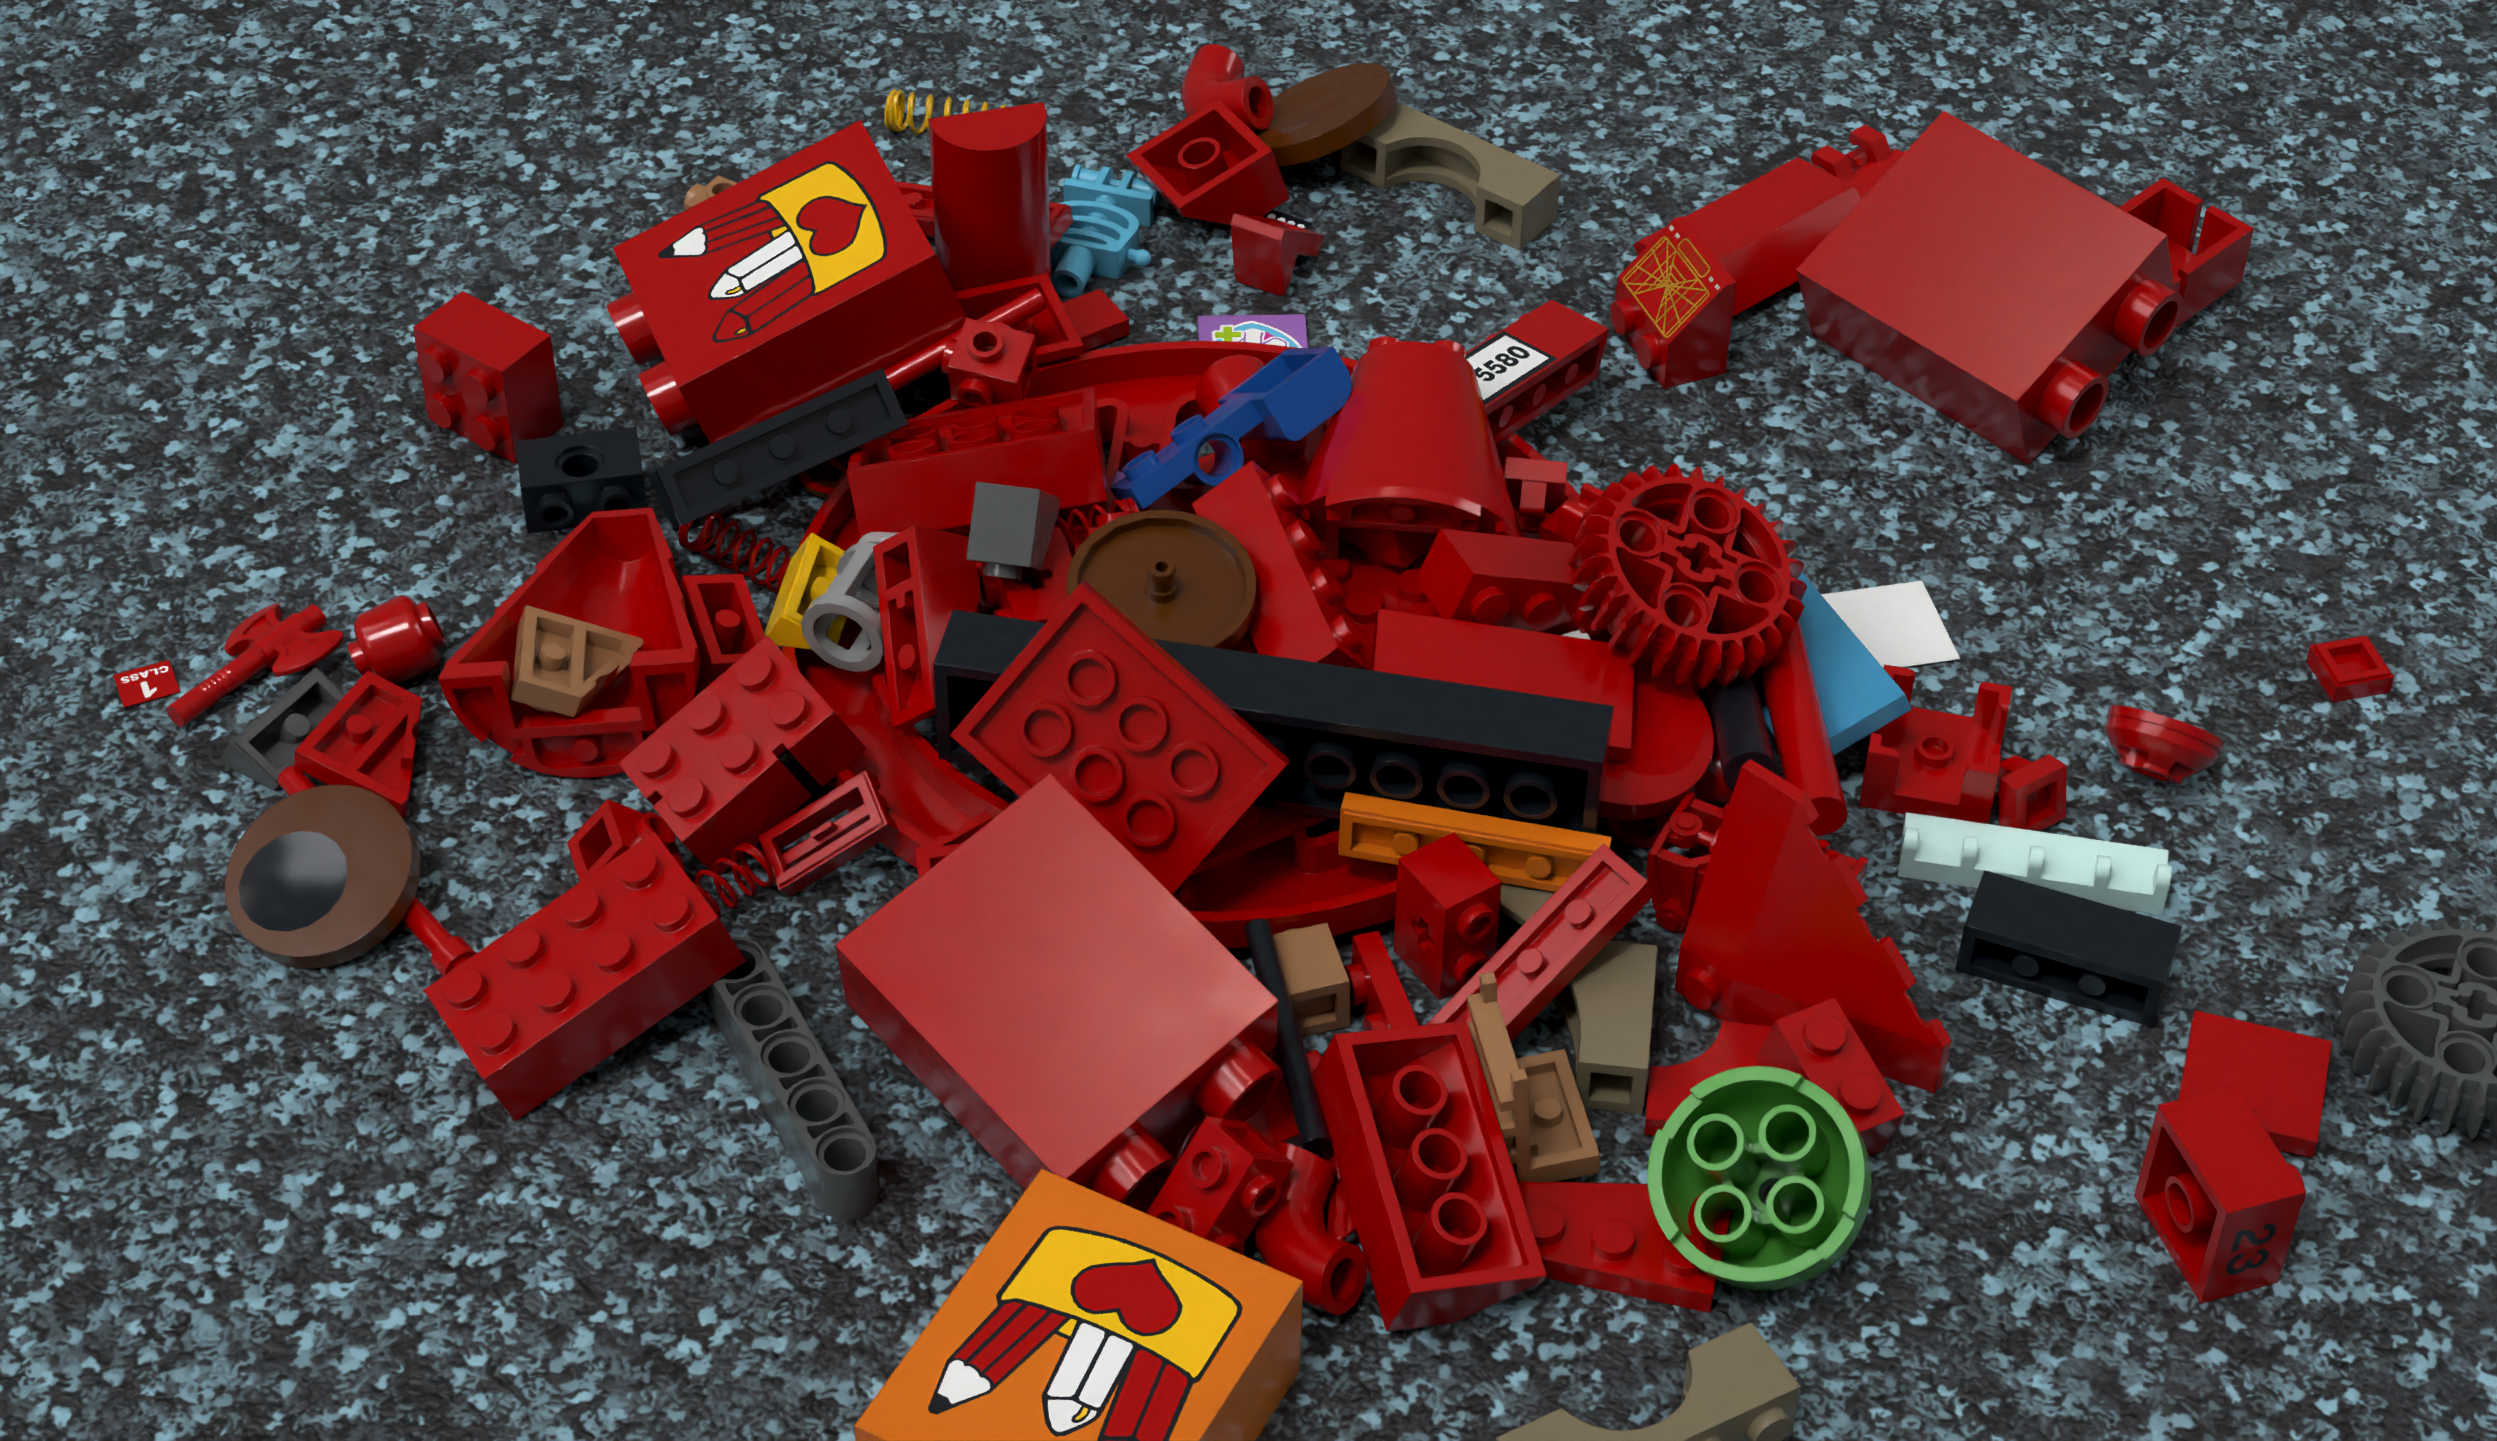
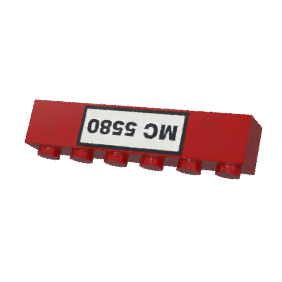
(1536, 364)

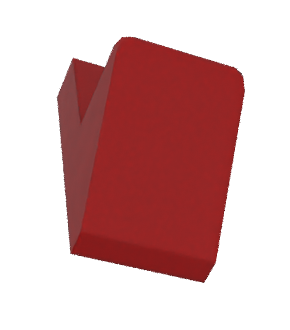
(1268, 251)

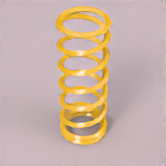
(895, 111)

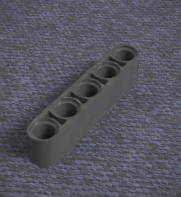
(797, 1085)

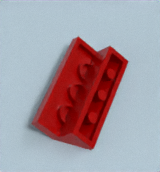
(1770, 227)

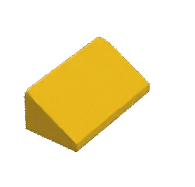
(806, 579)

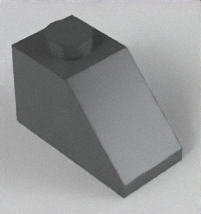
(1011, 528)

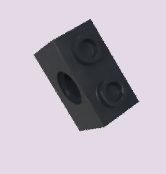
(579, 475)

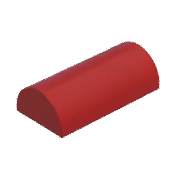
(991, 195)

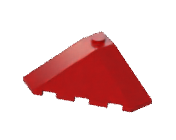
(1785, 933)

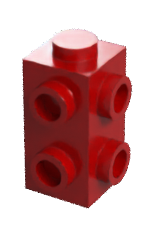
(1223, 1183)

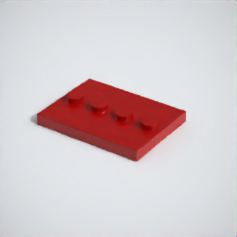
(1123, 736)

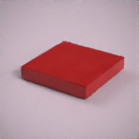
(2273, 1069)

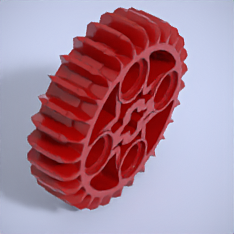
(1671, 581)

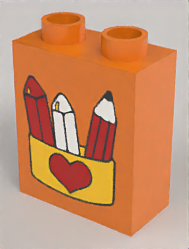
(1096, 1332)

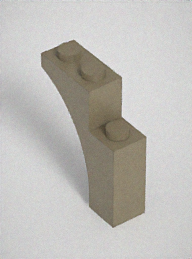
(1603, 1009)

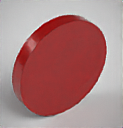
(1667, 752)

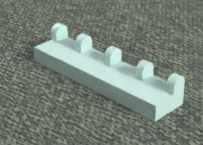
(2083, 867)

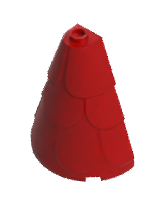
(607, 574)

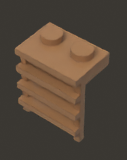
(1532, 1099)

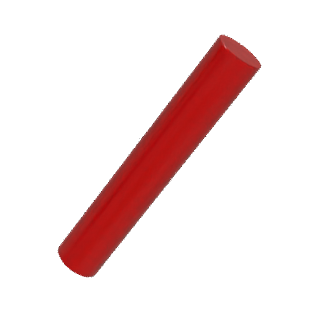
(1802, 732)

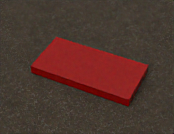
(1510, 661)

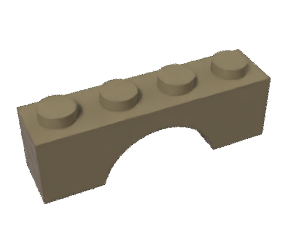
(1509, 193)
(1729, 1393)

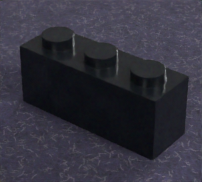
(2068, 948)

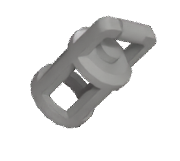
(856, 597)

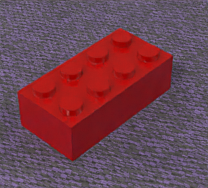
(584, 976)

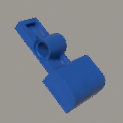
(1272, 404)

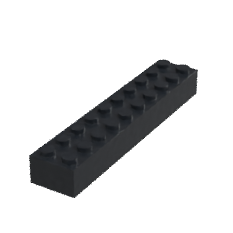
(1351, 729)

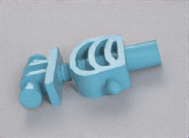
(1104, 227)

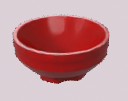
(2159, 744)

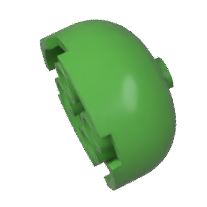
(1735, 1142)

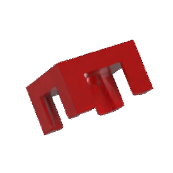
(1937, 759)

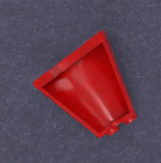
(1408, 450)

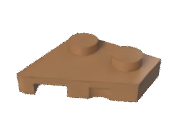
(566, 661)

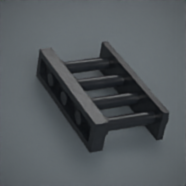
(777, 448)

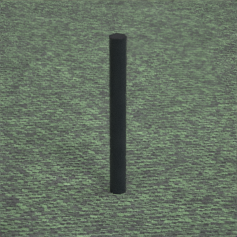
(1289, 1044)

